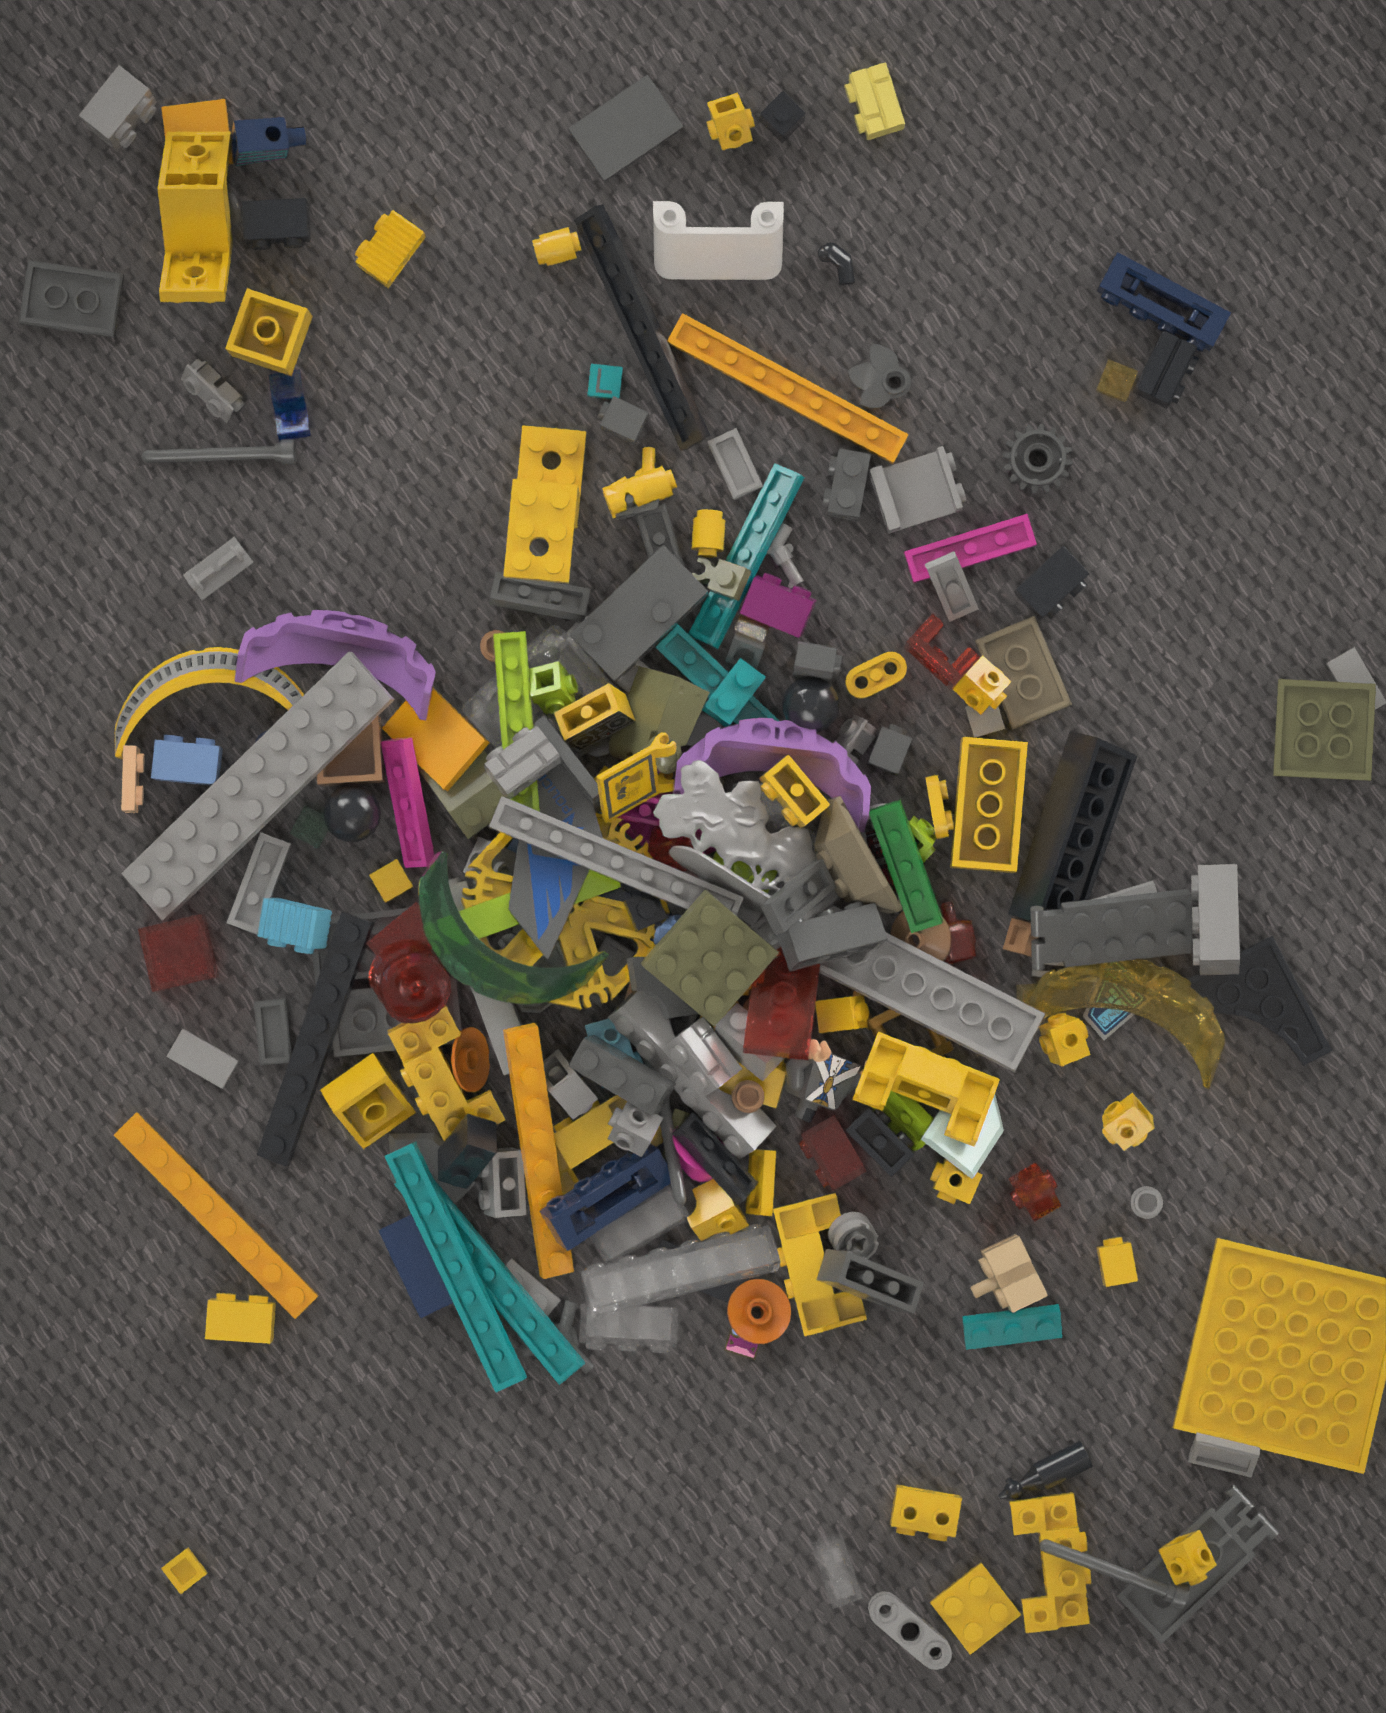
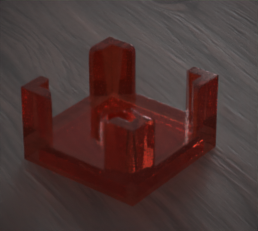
(934, 659)

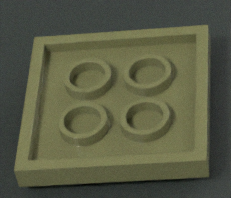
(1324, 729)
(709, 957)

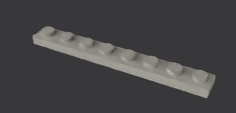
(605, 856)

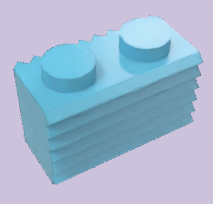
(294, 924)

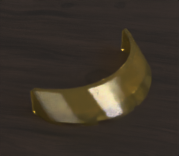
(1143, 991)

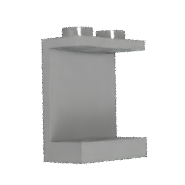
(917, 490)

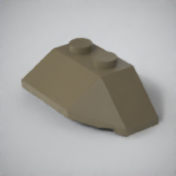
(851, 860)

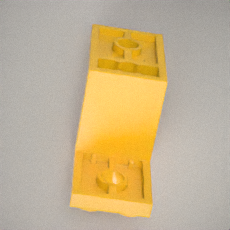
(195, 217)
(545, 504)

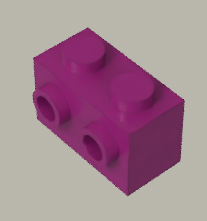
(778, 605)

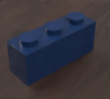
(415, 1266)

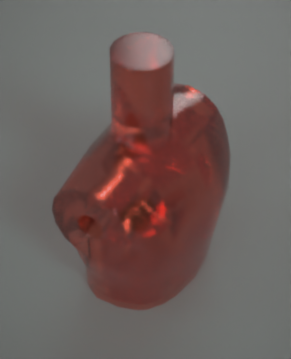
(962, 936)

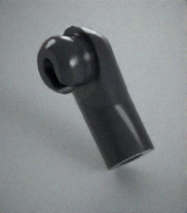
(841, 259)

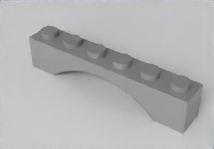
(646, 1028)

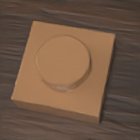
(1019, 937)

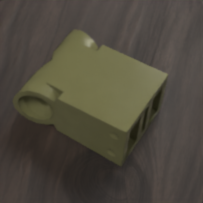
(659, 706)

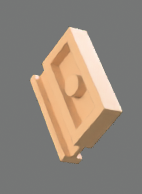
(131, 791)

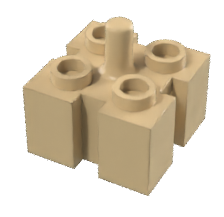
(1009, 1275)

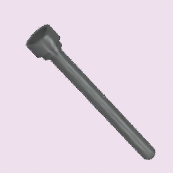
(281, 452)
(672, 1155)
(1174, 1594)

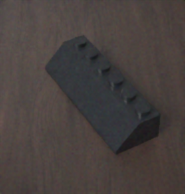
(1074, 825)

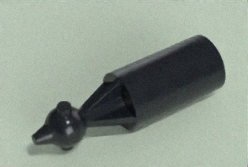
(1049, 1472)

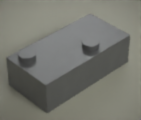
(639, 614)

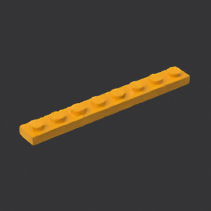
(787, 388)
(536, 1142)
(216, 1215)

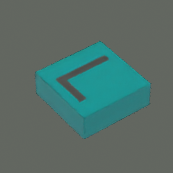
(604, 381)

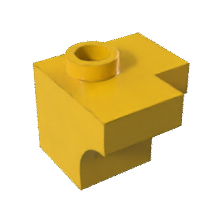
(715, 1212)

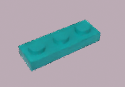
(1012, 1328)

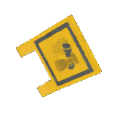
(635, 779)

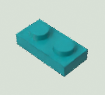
(733, 693)

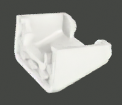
(718, 251)

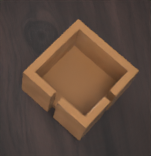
(359, 761)

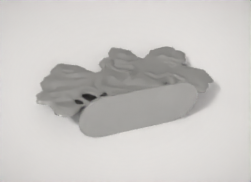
(736, 830)

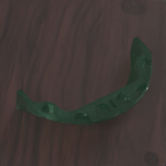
(479, 965)

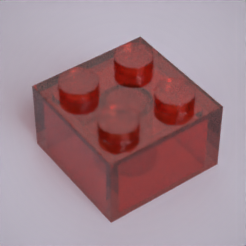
(178, 953)

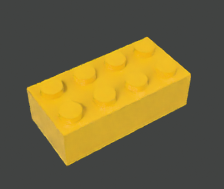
(988, 805)

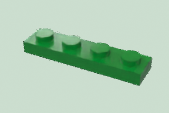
(905, 866)

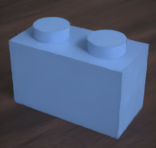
(186, 761)

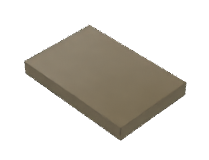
(1028, 664)

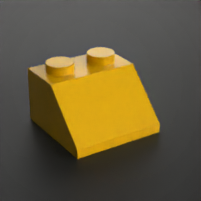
(367, 1101)

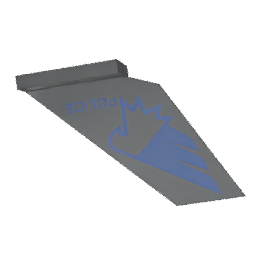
(542, 882)

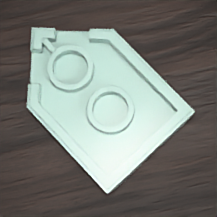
(962, 1155)

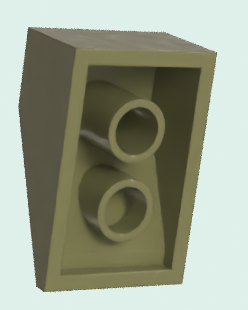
(471, 798)

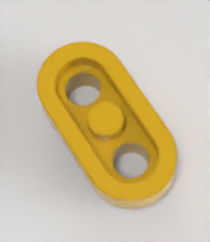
(875, 675)
(941, 819)

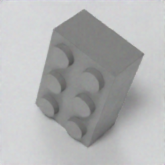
(1216, 919)

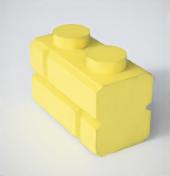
(875, 101)

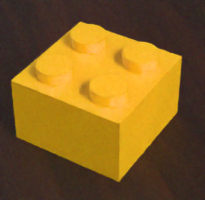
(268, 332)

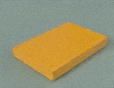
(443, 743)

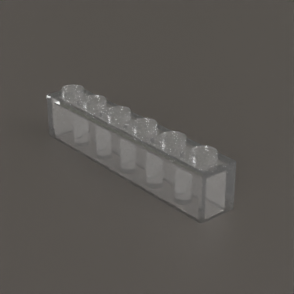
(679, 1270)

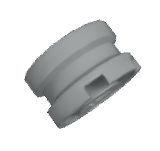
(852, 1226)

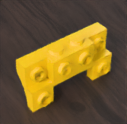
(432, 1075)
(930, 1080)
(586, 1137)
(802, 1254)
(1064, 1581)

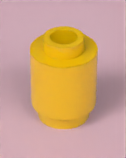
(556, 246)
(708, 533)

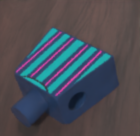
(251, 141)

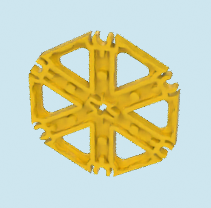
(576, 936)

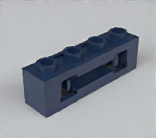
(1144, 308)
(605, 1196)

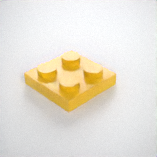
(975, 1608)

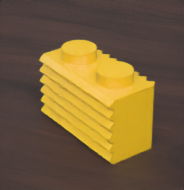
(389, 248)

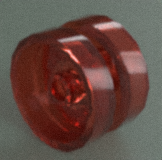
(409, 981)

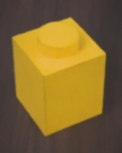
(842, 1014)
(1116, 1262)

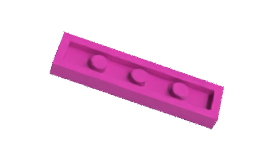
(974, 546)
(408, 802)

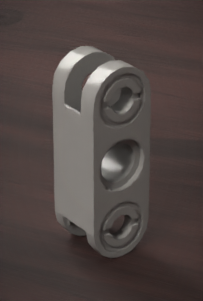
(920, 1644)

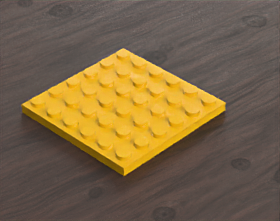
(1287, 1356)

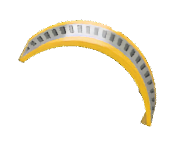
(192, 669)

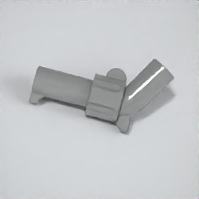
(782, 555)

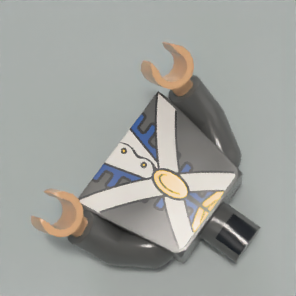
(821, 1080)

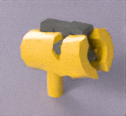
(641, 492)

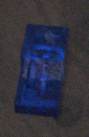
(289, 405)

